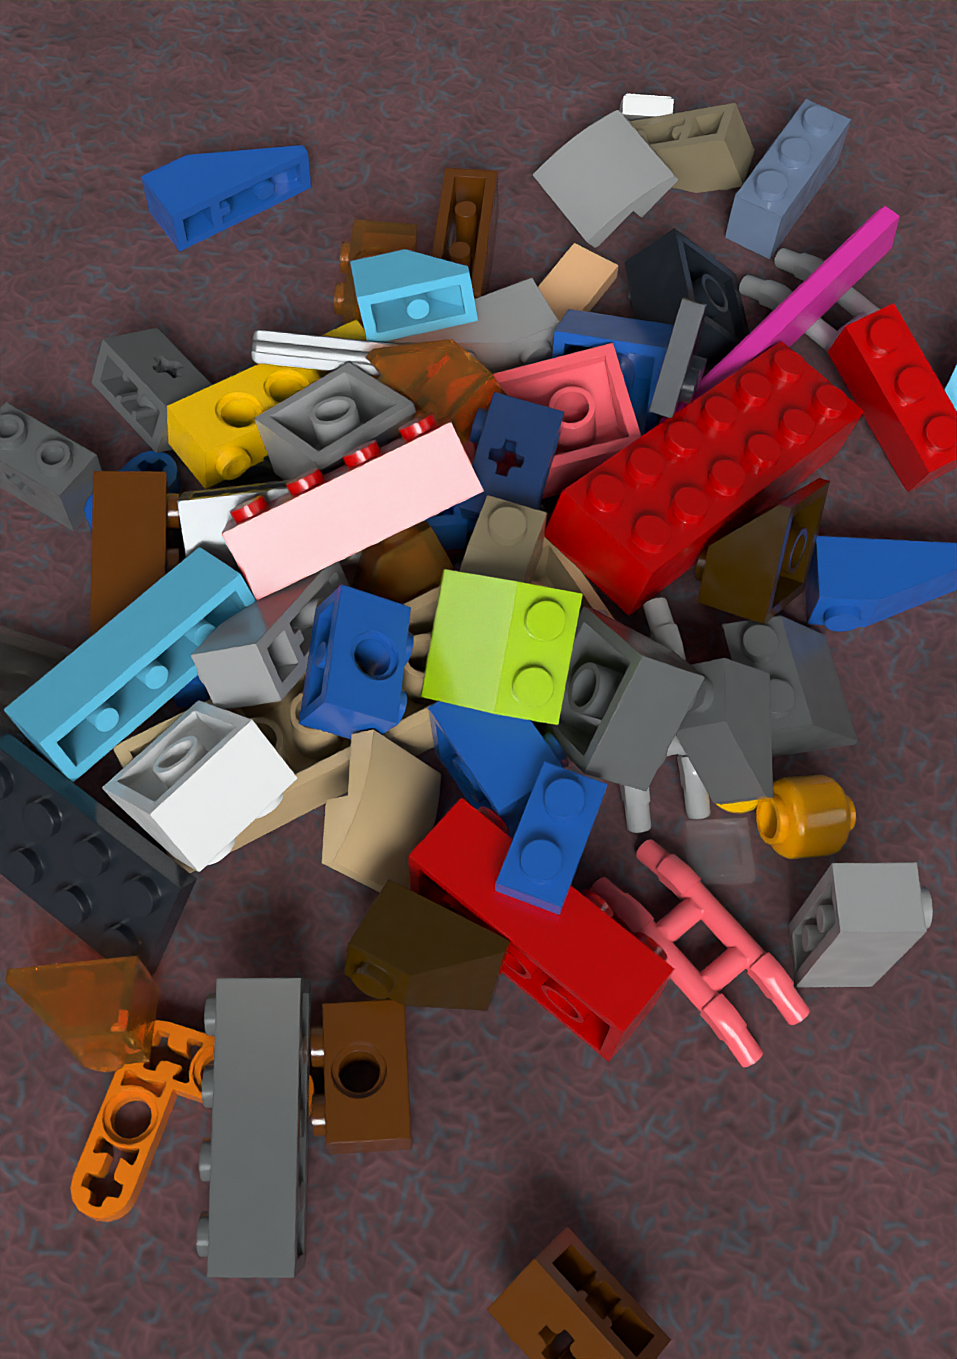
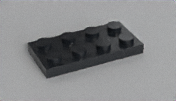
(85, 861)

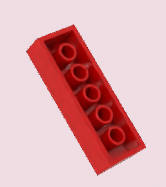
(700, 475)

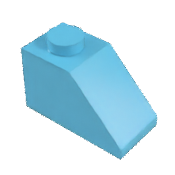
(411, 294)

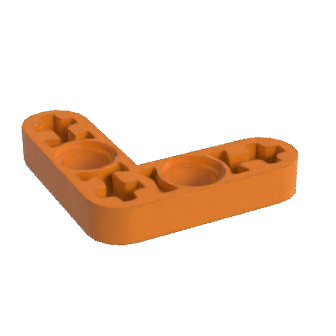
(160, 1092)

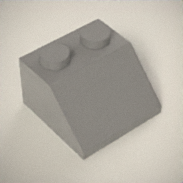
(330, 420)

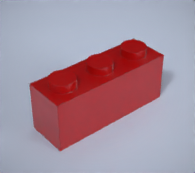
(899, 396)

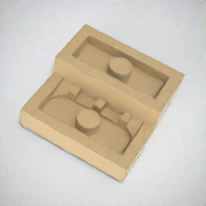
(385, 814)

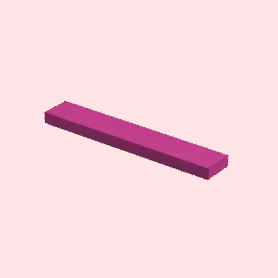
(810, 298)

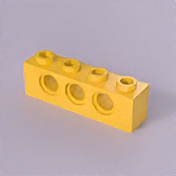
(217, 426)

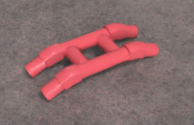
(741, 950)

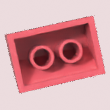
(594, 405)

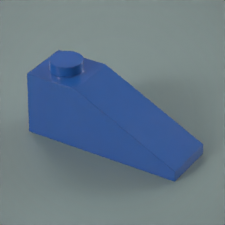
(219, 189)
(873, 579)

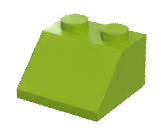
(501, 646)

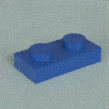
(551, 838)

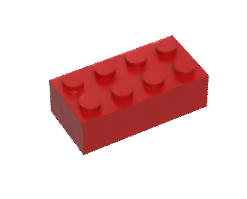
(570, 963)

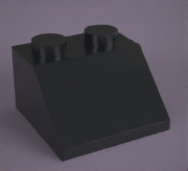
(681, 269)

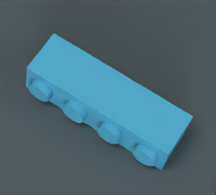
(128, 665)

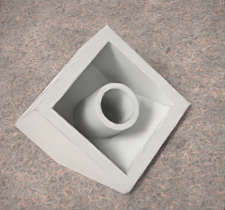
(202, 783)

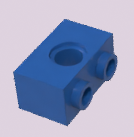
(336, 691)

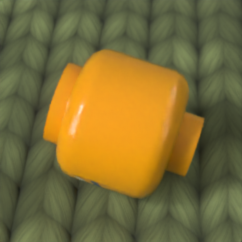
(806, 817)

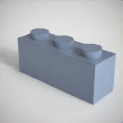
(787, 178)

